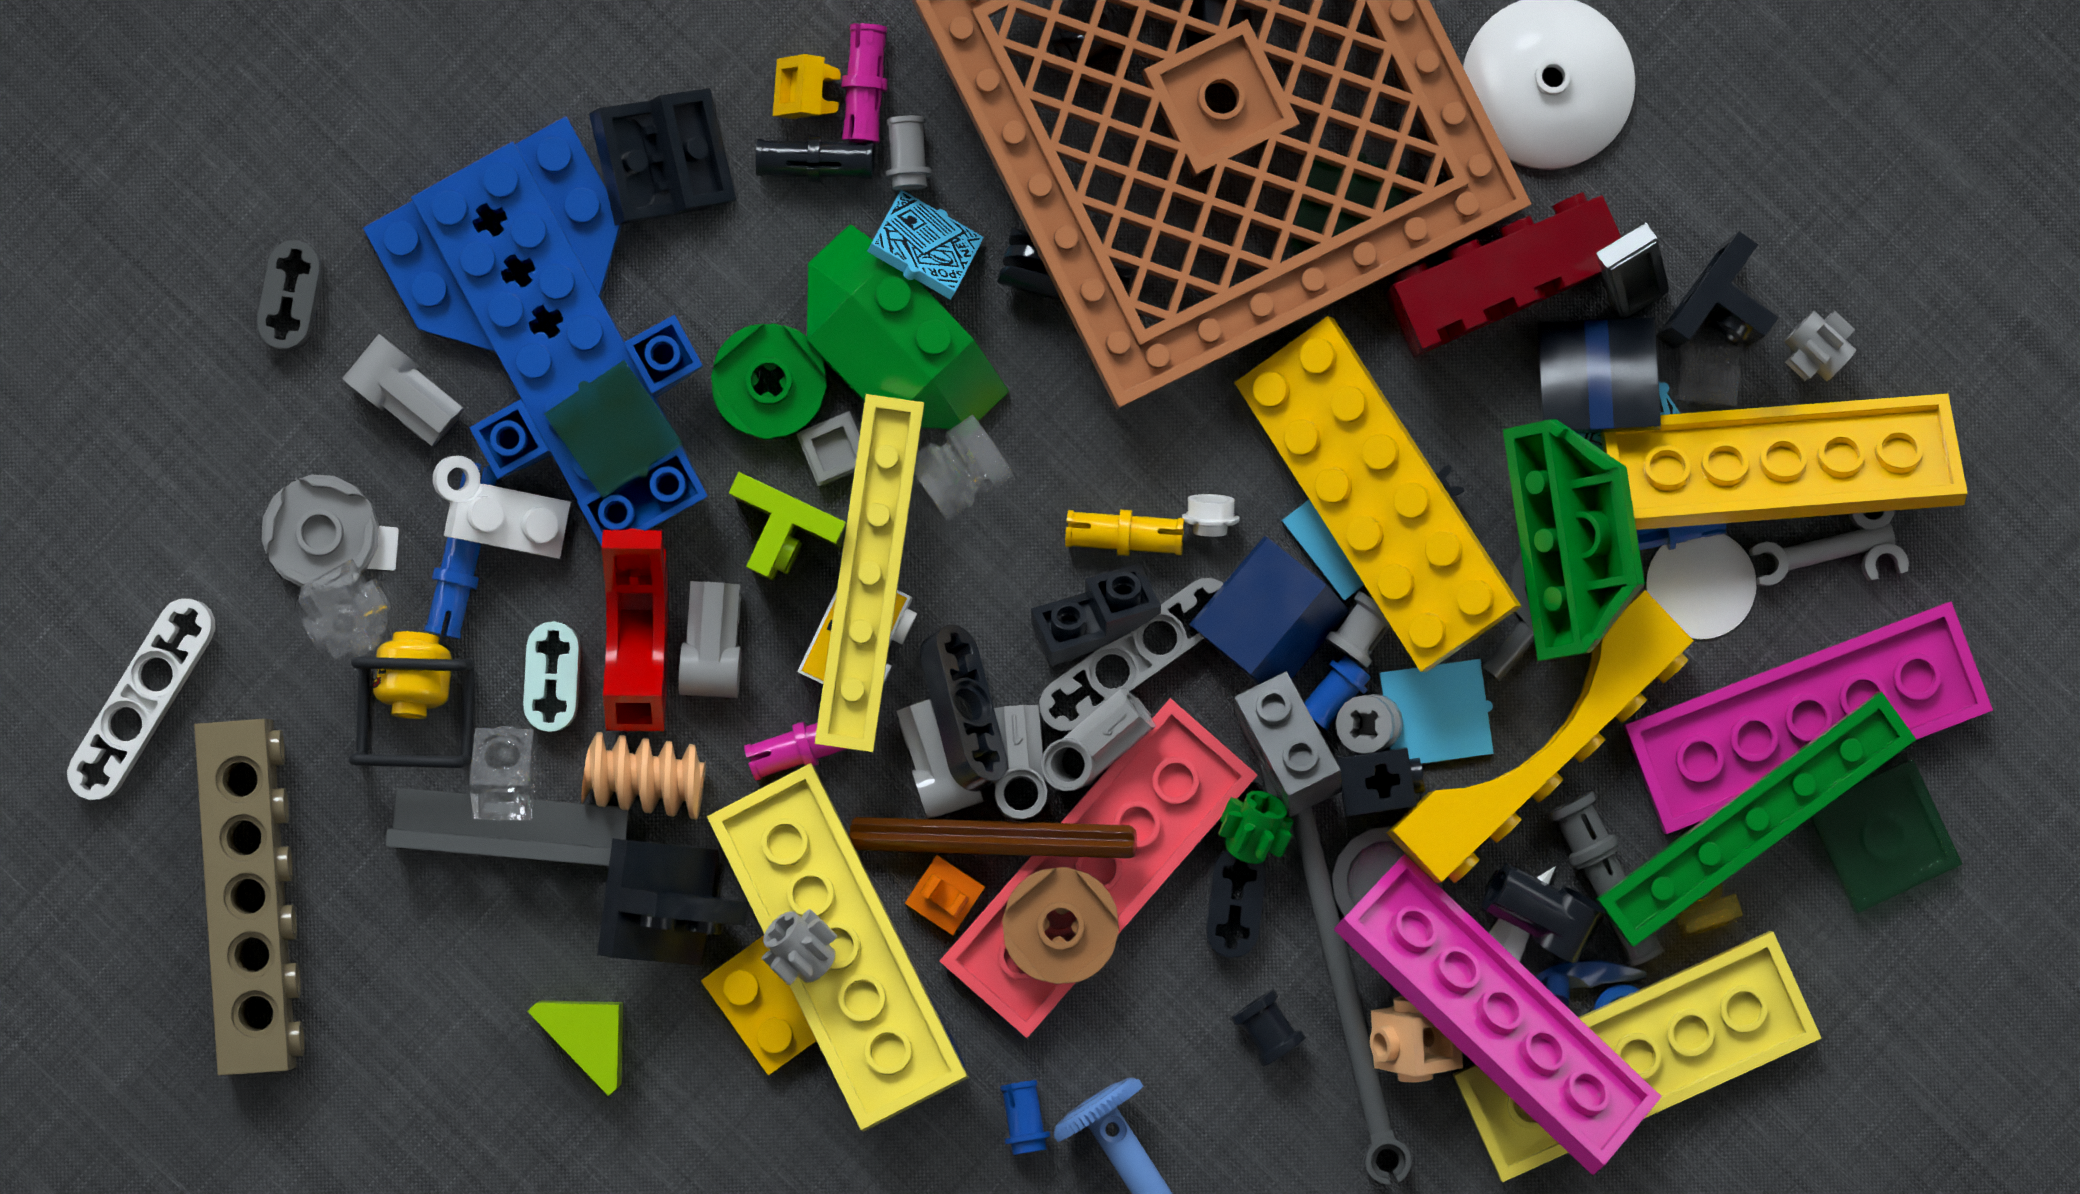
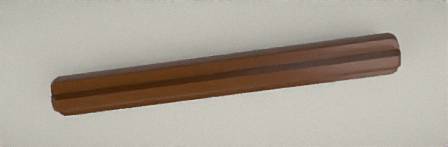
(993, 837)

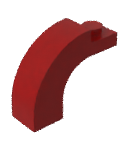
(635, 630)

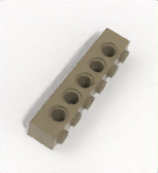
(238, 1043)

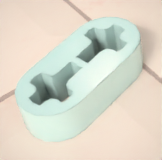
(537, 676)

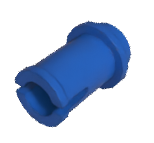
(1336, 688)
(1024, 1117)

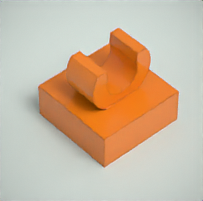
(944, 894)

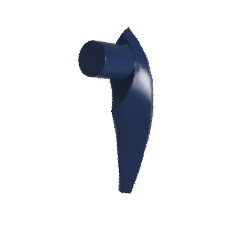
(1585, 973)

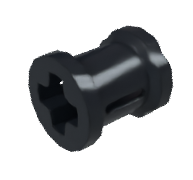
(1069, 43)
(1268, 1027)

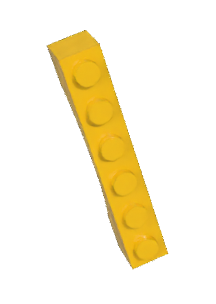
(1454, 822)

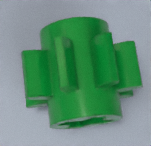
(1256, 827)

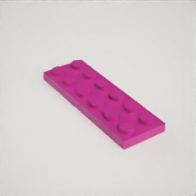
(1729, 738)
(1498, 1014)

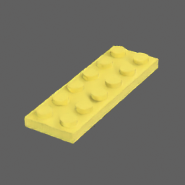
(870, 1002)
(1675, 1035)

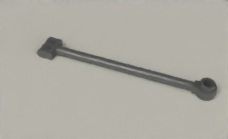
(1347, 997)

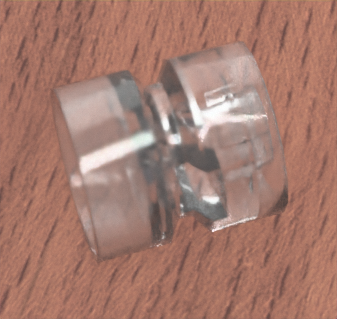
(961, 468)

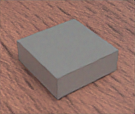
(831, 448)

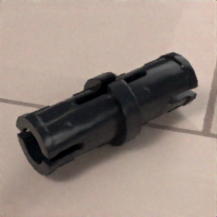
(815, 158)

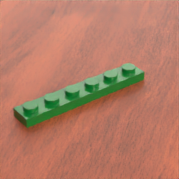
(1756, 819)

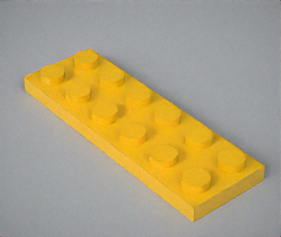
(1792, 462)
(1377, 494)

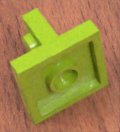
(777, 545)

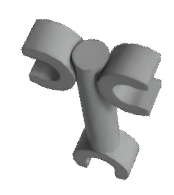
(1874, 538)

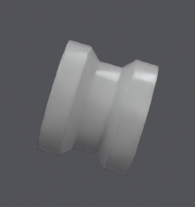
(1379, 717)

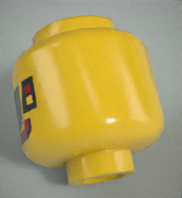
(412, 690)

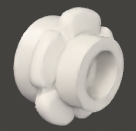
(1210, 514)

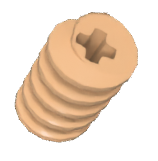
(643, 776)

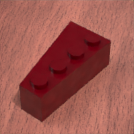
(1502, 276)

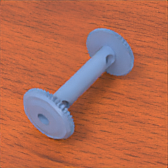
(1121, 1149)

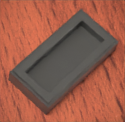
(1633, 271)

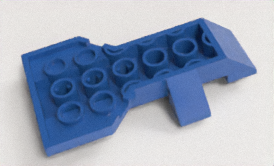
(459, 291)

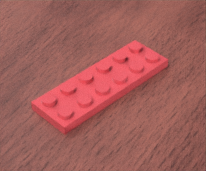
(1166, 789)

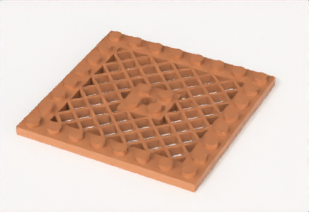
(1142, 360)

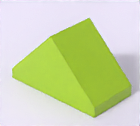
(589, 1034)

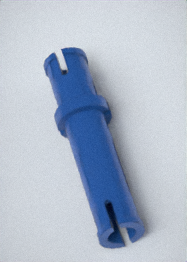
(456, 577)

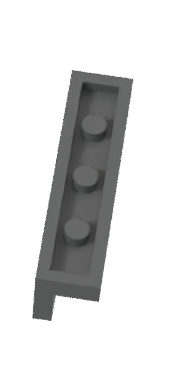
(555, 833)

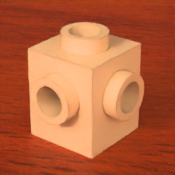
(1410, 1044)

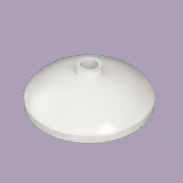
(1544, 123)

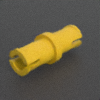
(1124, 532)

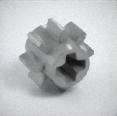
(1820, 346)
(799, 947)

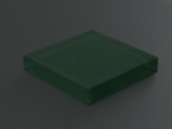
(1885, 836)

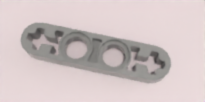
(1132, 649)

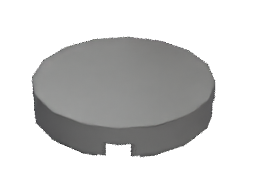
(318, 527)

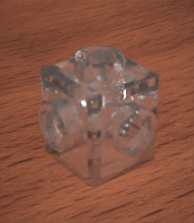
(343, 592)

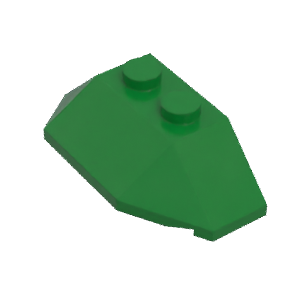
(894, 336)
(1572, 536)

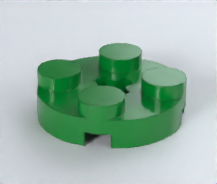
(735, 381)

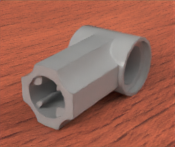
(394, 383)
(711, 655)
(1099, 739)
(1024, 751)
(934, 782)

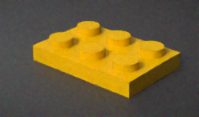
(760, 1007)

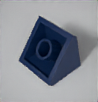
(1270, 614)

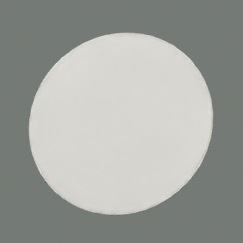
(1703, 584)

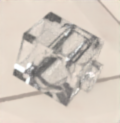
(500, 792)

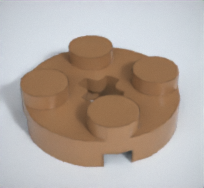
(1094, 926)

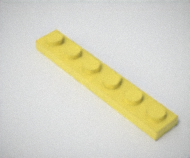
(869, 573)

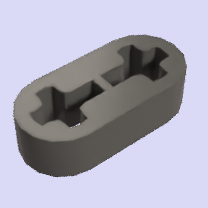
(276, 292)

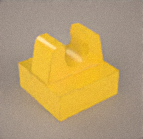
(800, 87)

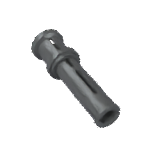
(1595, 853)

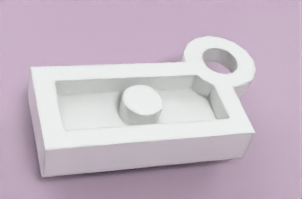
(500, 514)

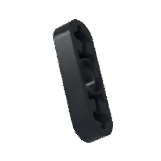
(970, 746)

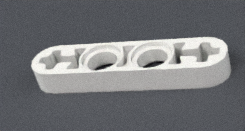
(148, 703)

